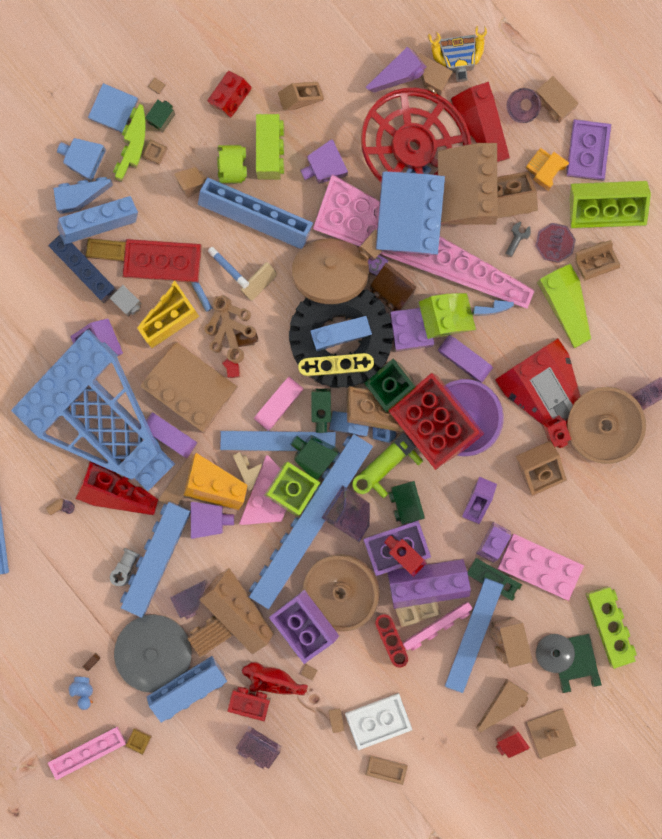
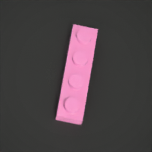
(431, 630)
(87, 753)

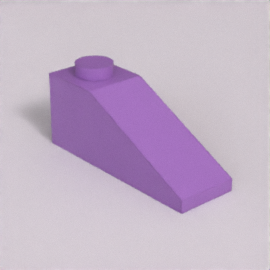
(402, 69)

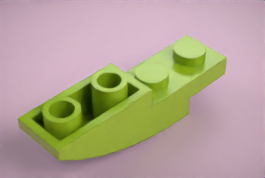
(133, 135)

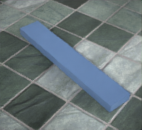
(267, 440)
(474, 635)

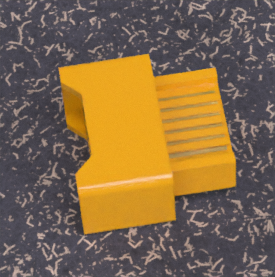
(546, 167)

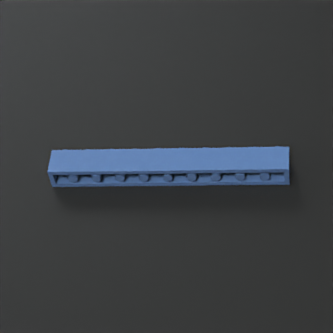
(309, 523)

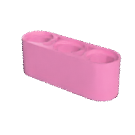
(278, 403)

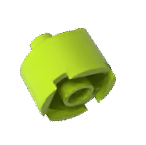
(230, 164)

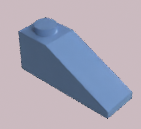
(340, 333)

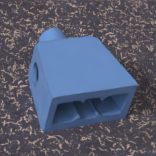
(82, 157)

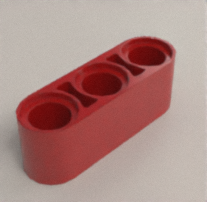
(398, 647)

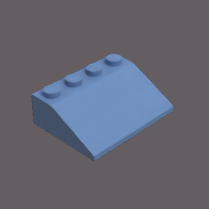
(410, 213)

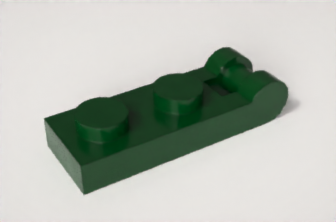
(480, 570)

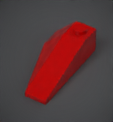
(481, 116)
(110, 490)

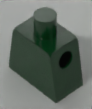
(321, 400)
(313, 455)

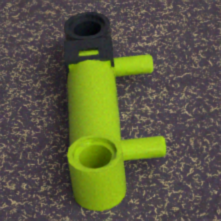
(385, 463)

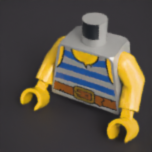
(458, 53)

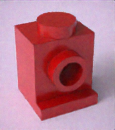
(555, 426)

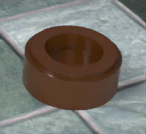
(91, 662)

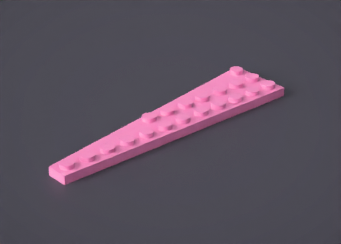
(354, 215)

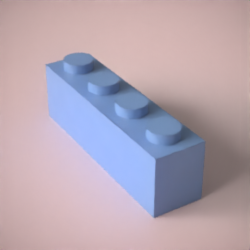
(97, 220)
(186, 689)

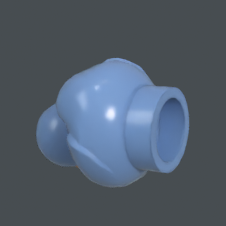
(82, 689)

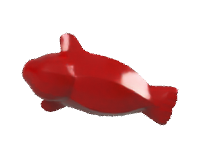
(271, 680)

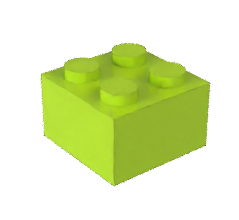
(292, 489)

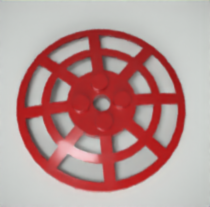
(412, 132)

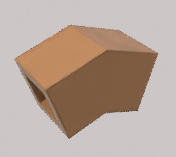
(336, 720)

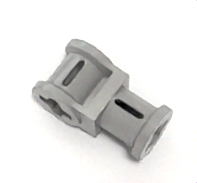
(124, 567)

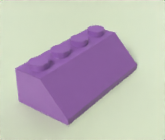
(430, 585)

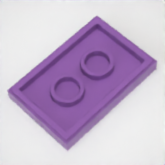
(588, 150)

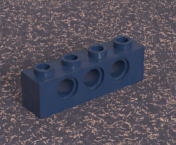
(83, 269)

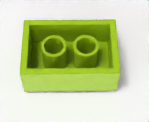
(269, 147)

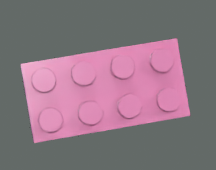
(540, 567)

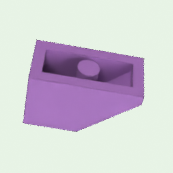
(479, 500)

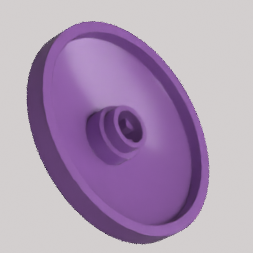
(483, 408)

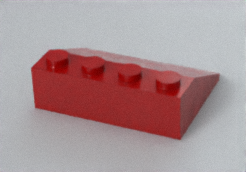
(436, 421)

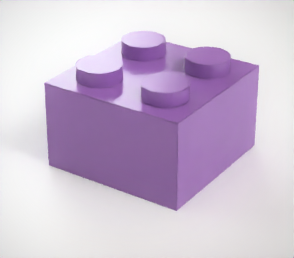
(409, 330)

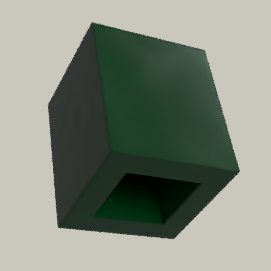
(160, 115)

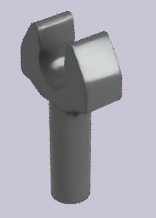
(517, 238)

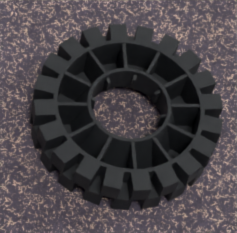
(313, 315)

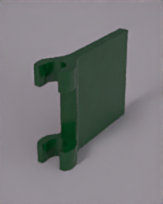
(583, 664)

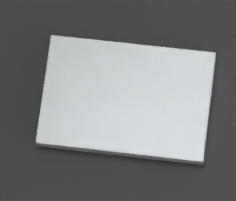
(378, 721)

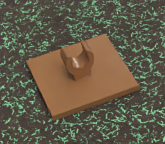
(551, 733)

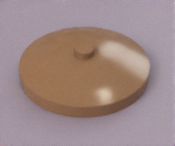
(330, 271)
(607, 425)
(343, 591)

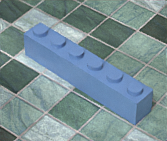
(254, 213)
(155, 559)

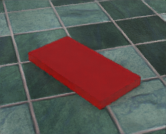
(162, 260)

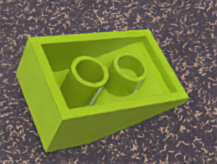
(447, 315)

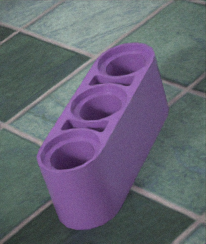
(465, 358)
(170, 435)

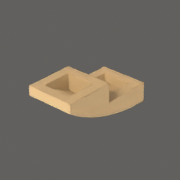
(416, 613)

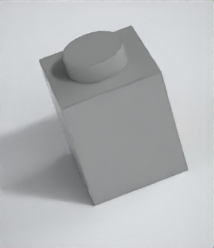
(126, 301)

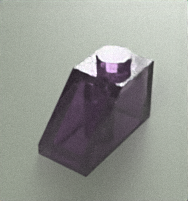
(188, 600)

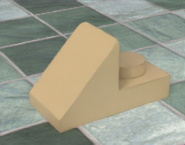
(249, 475)

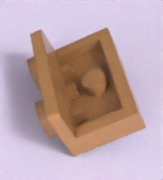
(596, 260)

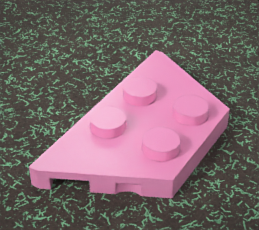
(260, 508)

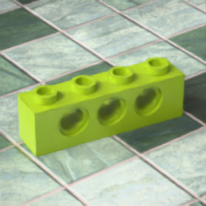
(615, 657)

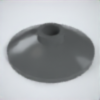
(545, 656)

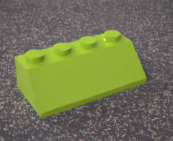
(609, 204)

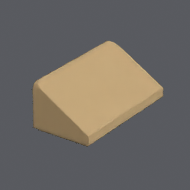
(259, 281)

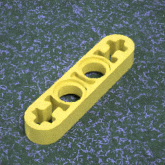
(336, 368)

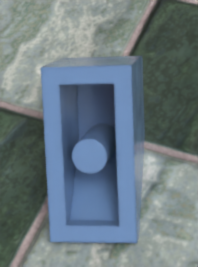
(340, 424)

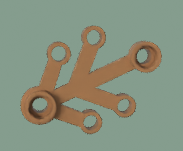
(227, 327)

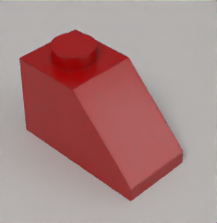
(511, 743)

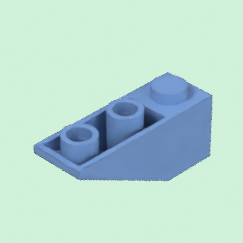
(75, 197)

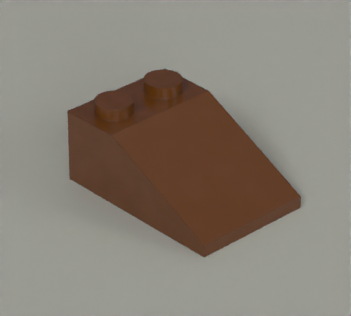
(392, 288)

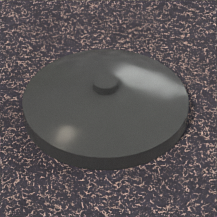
(152, 652)

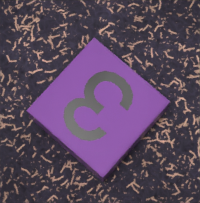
(376, 265)

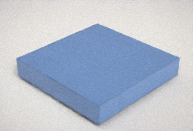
(112, 108)

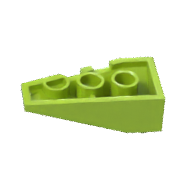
(566, 299)

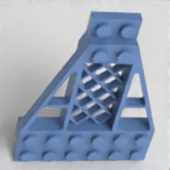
(64, 385)

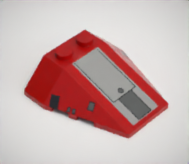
(542, 383)

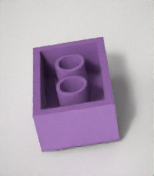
(379, 552)
(304, 627)

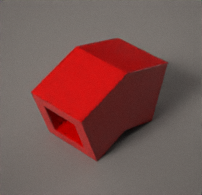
(233, 369)

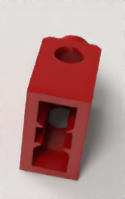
(411, 560)

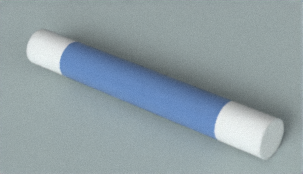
(228, 267)

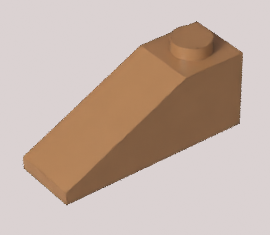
(505, 703)

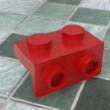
(230, 93)
(249, 704)

